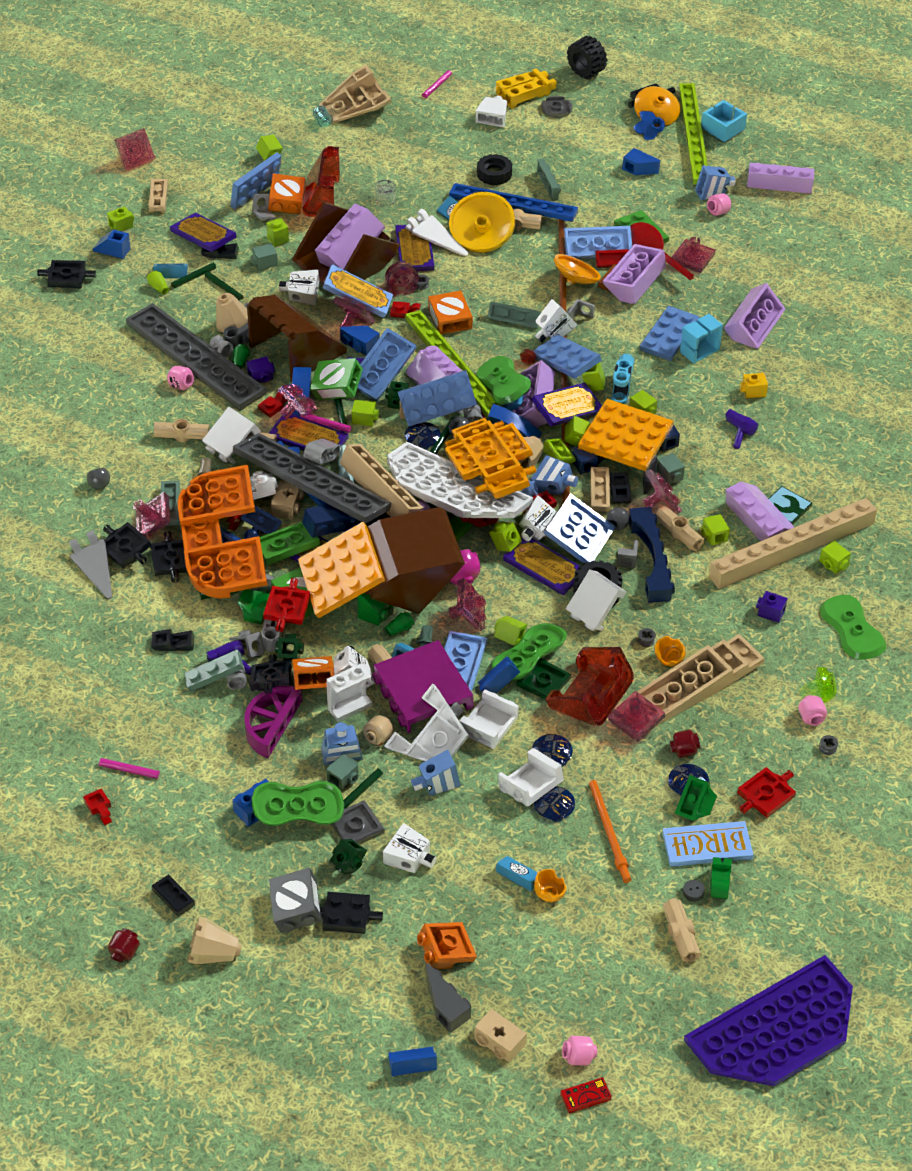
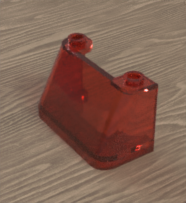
(321, 180)
(598, 686)

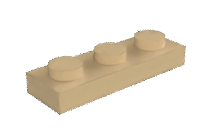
(600, 489)

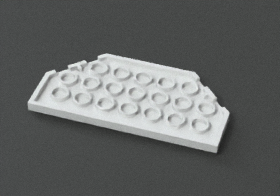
(440, 484)

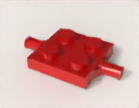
(287, 605)
(766, 792)

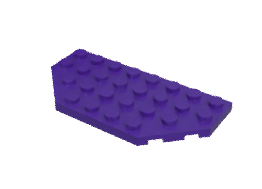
(778, 1027)

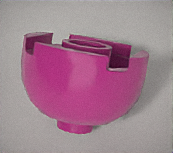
(470, 569)

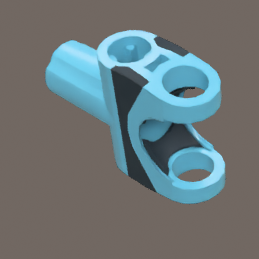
(622, 378)

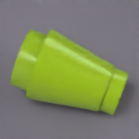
(158, 282)

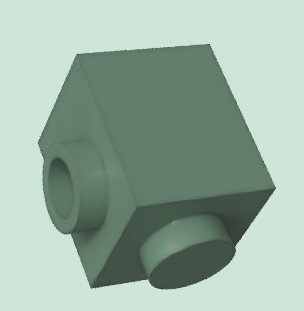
(264, 256)
(670, 468)
(342, 772)

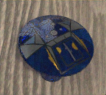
(422, 435)
(554, 747)
(680, 774)
(555, 804)

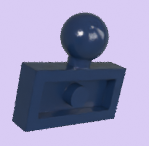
(260, 521)

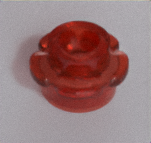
(528, 356)

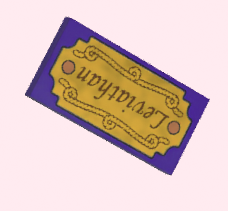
(203, 232)
(414, 249)
(564, 403)
(300, 431)
(543, 565)

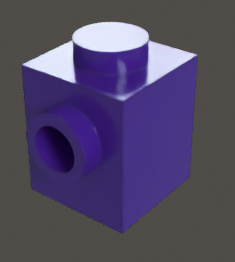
(260, 369)
(771, 606)

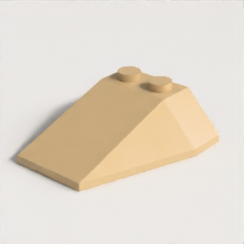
(356, 96)

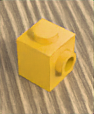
(754, 385)

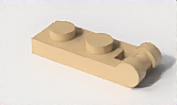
(158, 195)

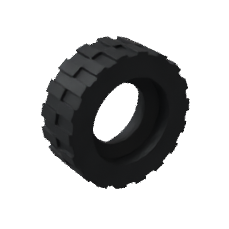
(497, 161)

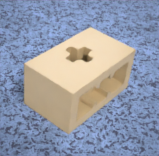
(286, 500)
(500, 1036)

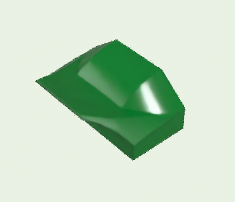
(253, 605)
(696, 799)

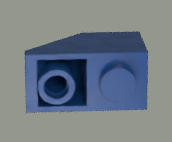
(640, 163)
(114, 244)
(359, 337)

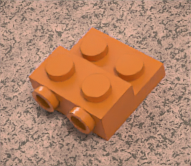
(445, 944)

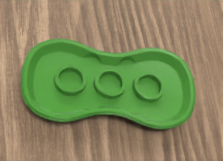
(503, 380)
(856, 634)
(534, 645)
(280, 804)

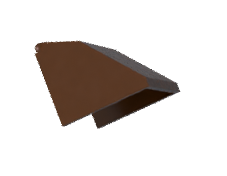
(366, 260)
(307, 339)
(415, 556)

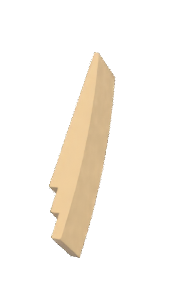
(701, 675)

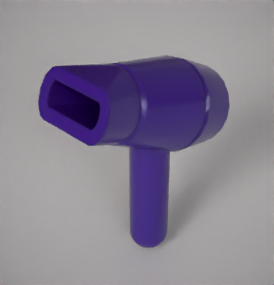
(743, 424)
(227, 648)

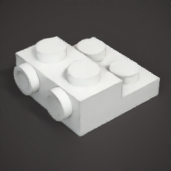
(263, 484)

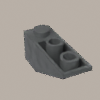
(448, 1005)

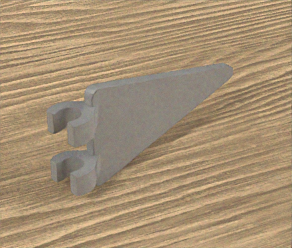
(93, 562)

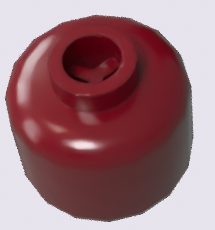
(685, 743)
(123, 945)

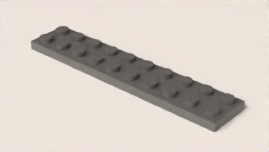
(196, 355)
(312, 478)

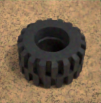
(587, 57)
(603, 568)

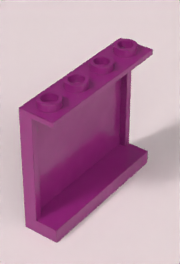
(411, 674)

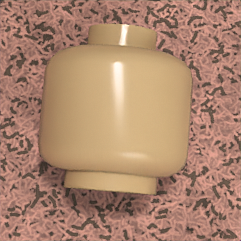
(378, 730)

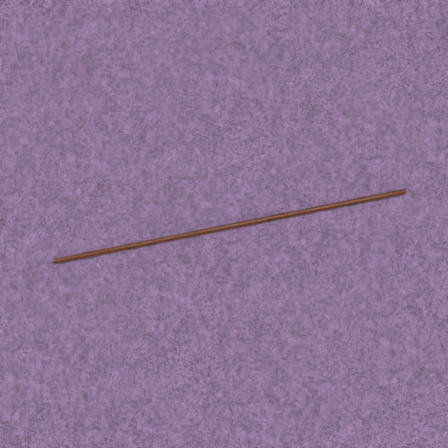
(562, 292)

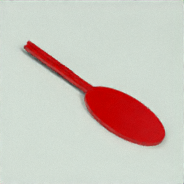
(649, 236)

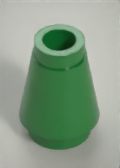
(240, 355)
(400, 624)

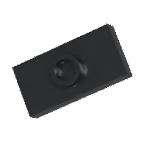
(173, 895)

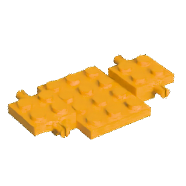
(493, 453)

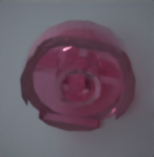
(401, 275)

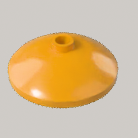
(667, 108)
(576, 270)

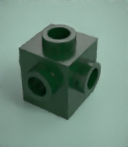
(392, 395)
(282, 644)
(348, 856)

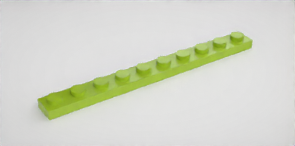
(693, 129)
(432, 337)

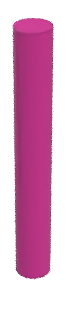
(436, 84)
(329, 423)
(129, 768)

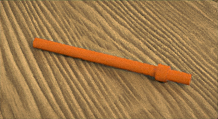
(620, 861)

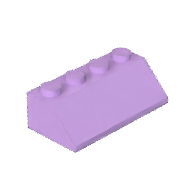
(780, 178)
(345, 236)
(635, 273)
(755, 317)
(431, 365)
(542, 381)
(756, 511)

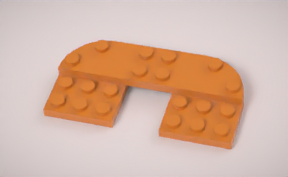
(213, 565)

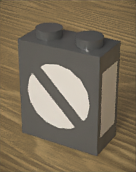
(295, 900)

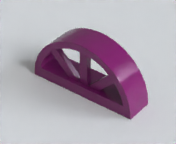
(279, 722)

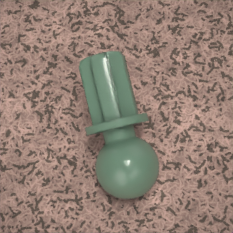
(426, 635)

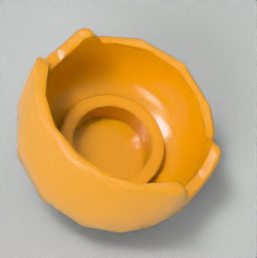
(670, 651)
(548, 881)

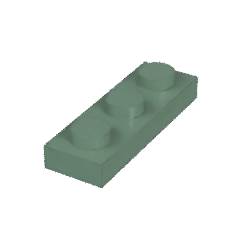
(548, 179)
(513, 314)
(172, 489)
(214, 670)

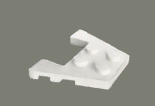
(440, 733)

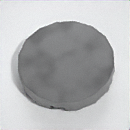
(556, 107)

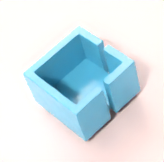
(719, 121)
(701, 338)

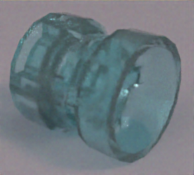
(322, 116)

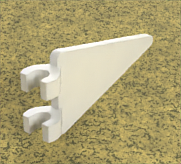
(434, 232)

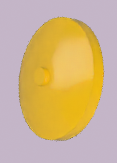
(482, 222)

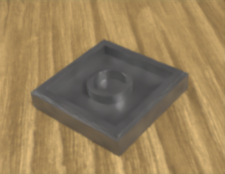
(358, 824)

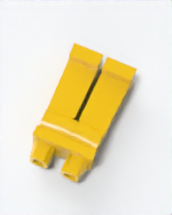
(525, 87)

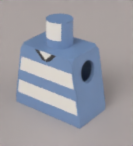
(713, 181)
(554, 476)
(340, 741)
(437, 774)

